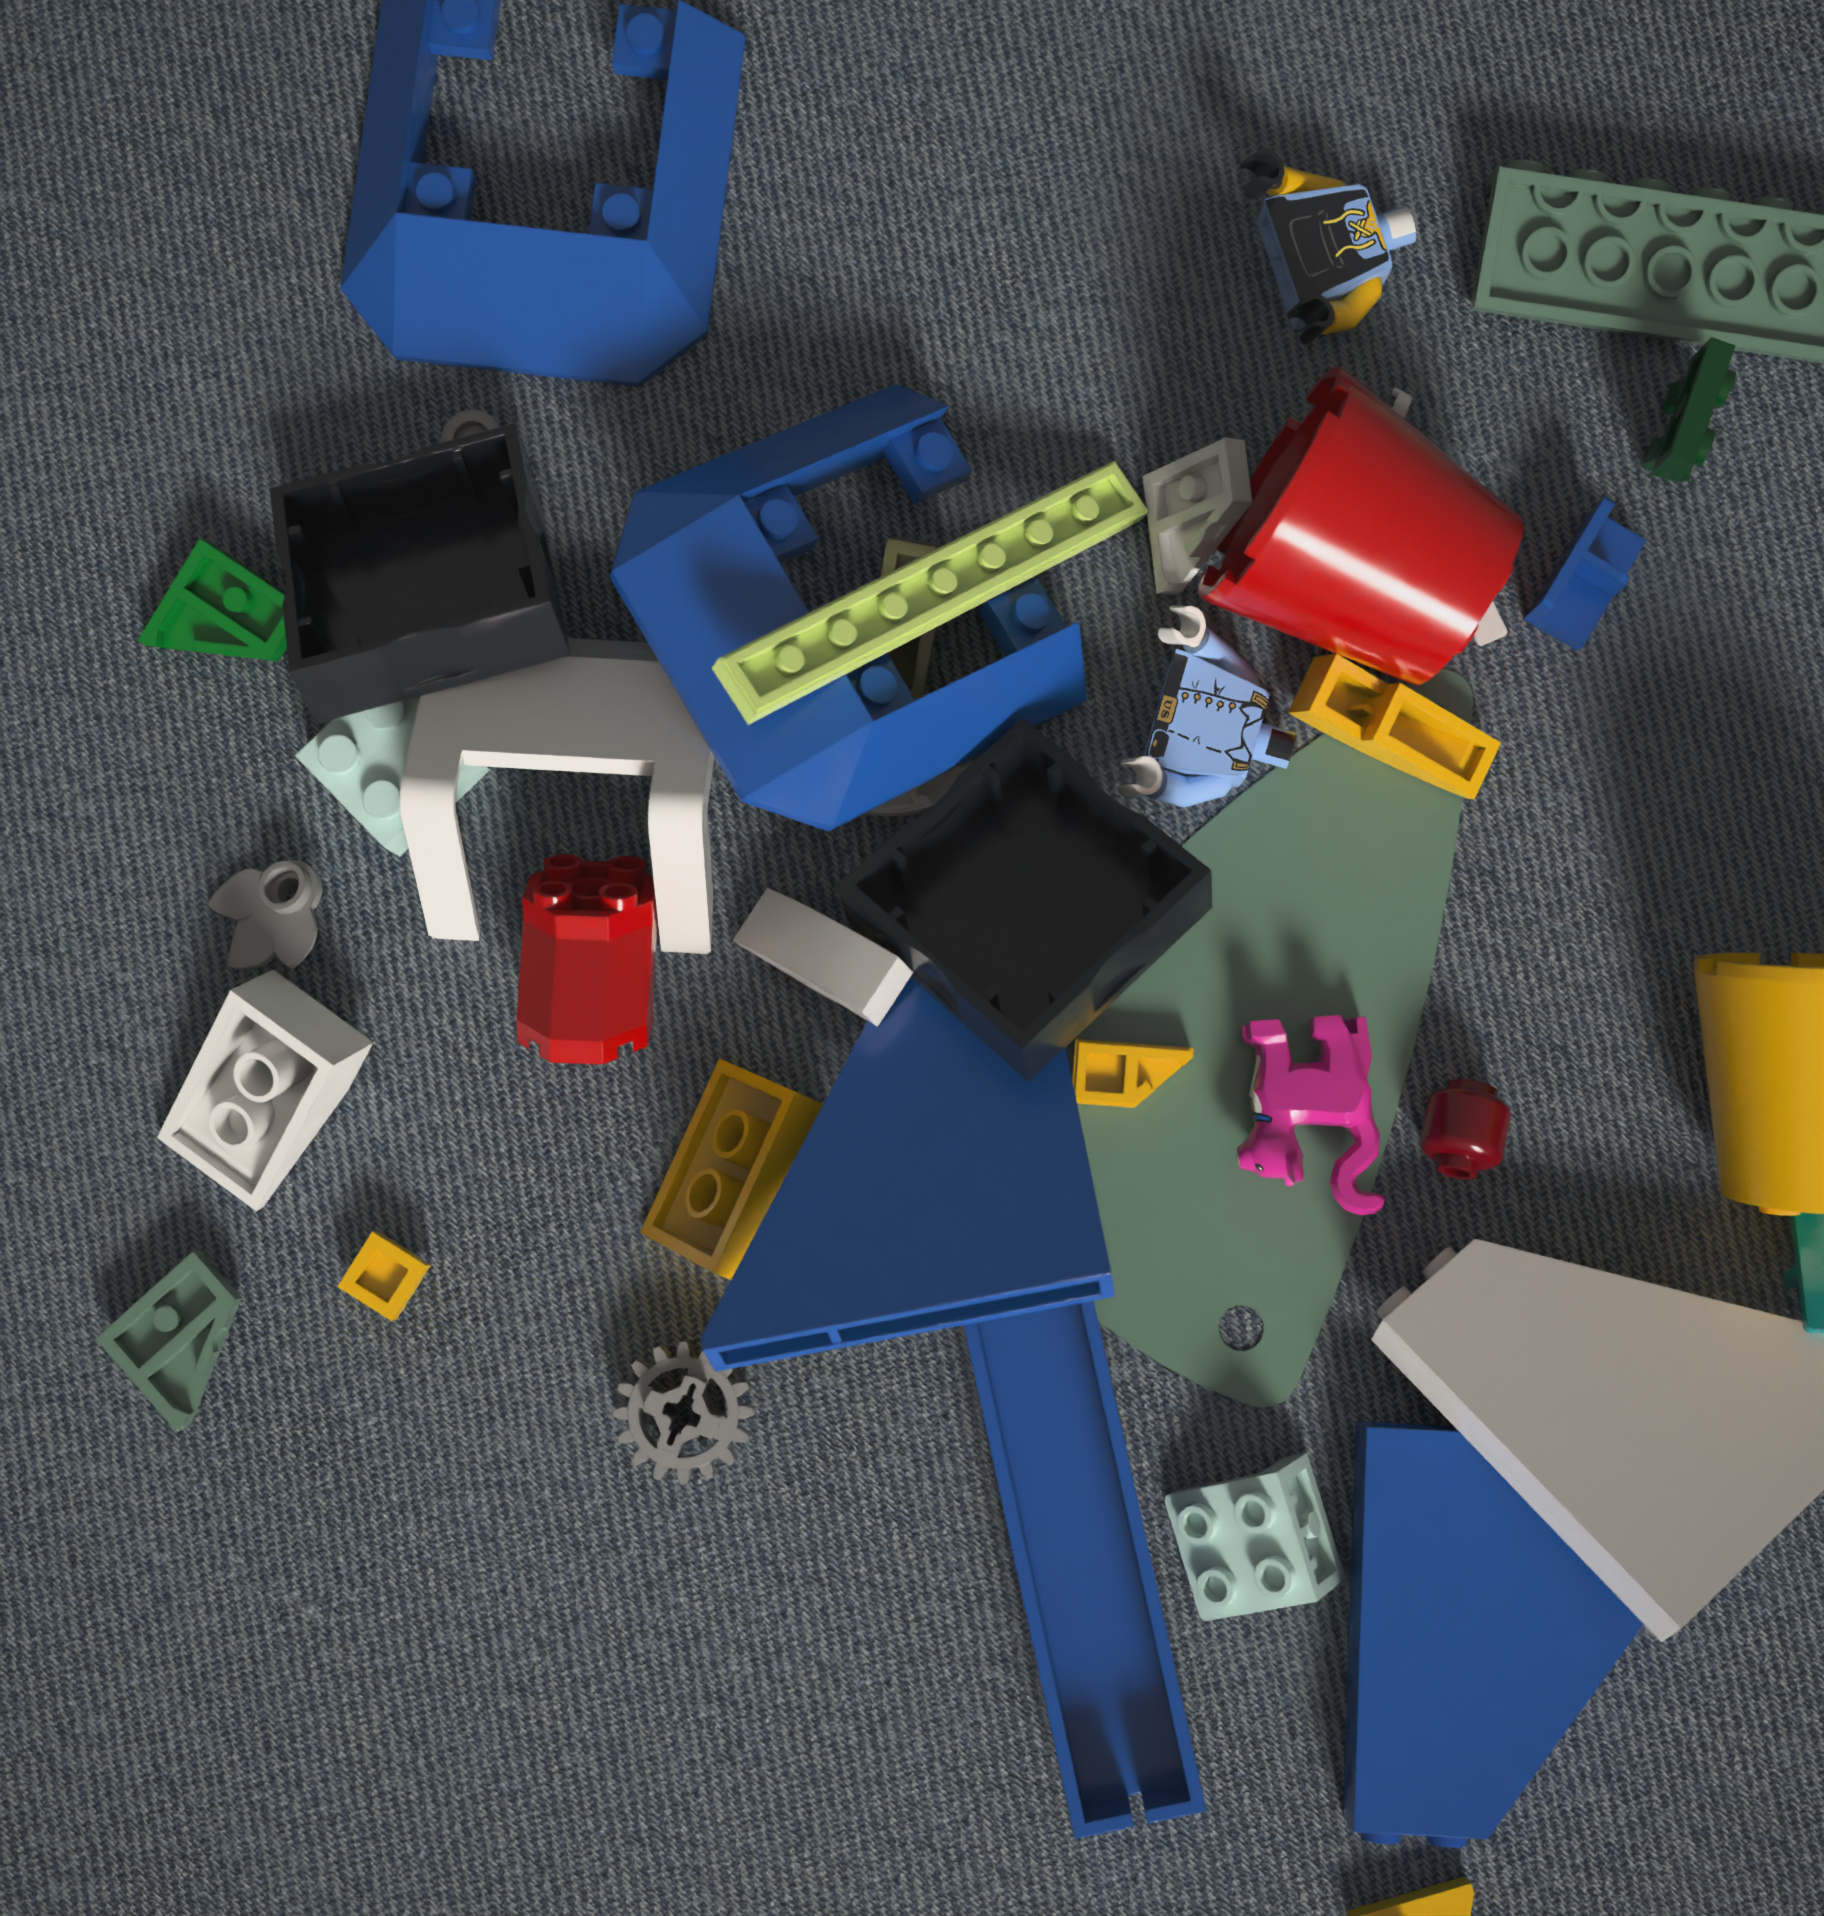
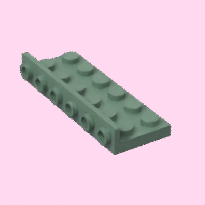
(1652, 261)

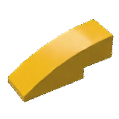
(1394, 725)

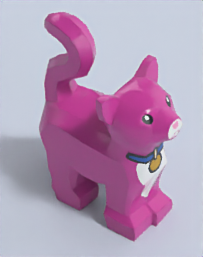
(1312, 1094)

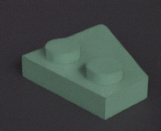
(175, 1337)

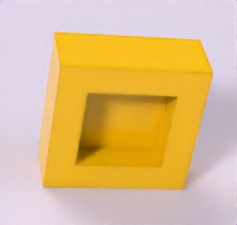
(384, 1275)

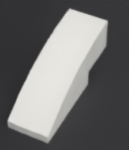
(824, 955)

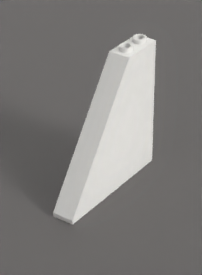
(1623, 1411)

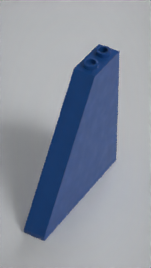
(919, 1200)
(1463, 1638)

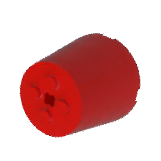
(1365, 538)

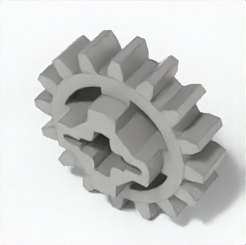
(656, 1401)

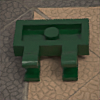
(1691, 405)

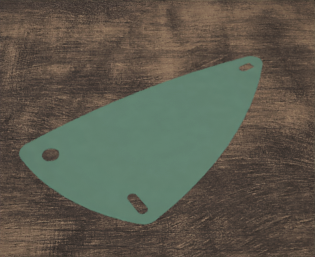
(1319, 908)

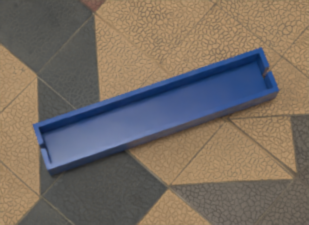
(1084, 1568)

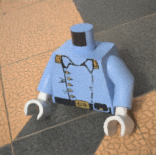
(1205, 721)

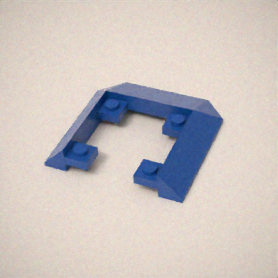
(530, 297)
(708, 578)

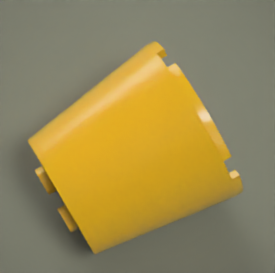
(1765, 1077)

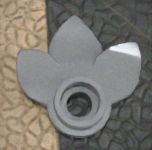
(265, 918)

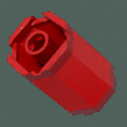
(587, 959)

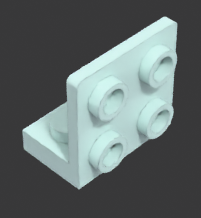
(1256, 1541)

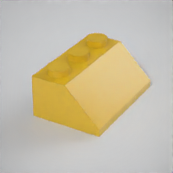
(729, 1167)

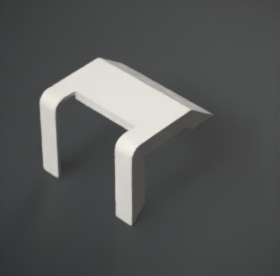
(579, 713)

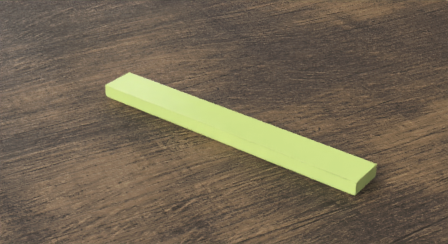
(927, 592)

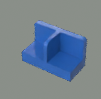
(1586, 577)

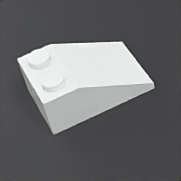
(262, 1086)

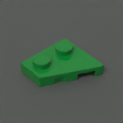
(219, 609)

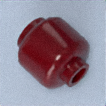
(1465, 1128)

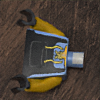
(1324, 244)

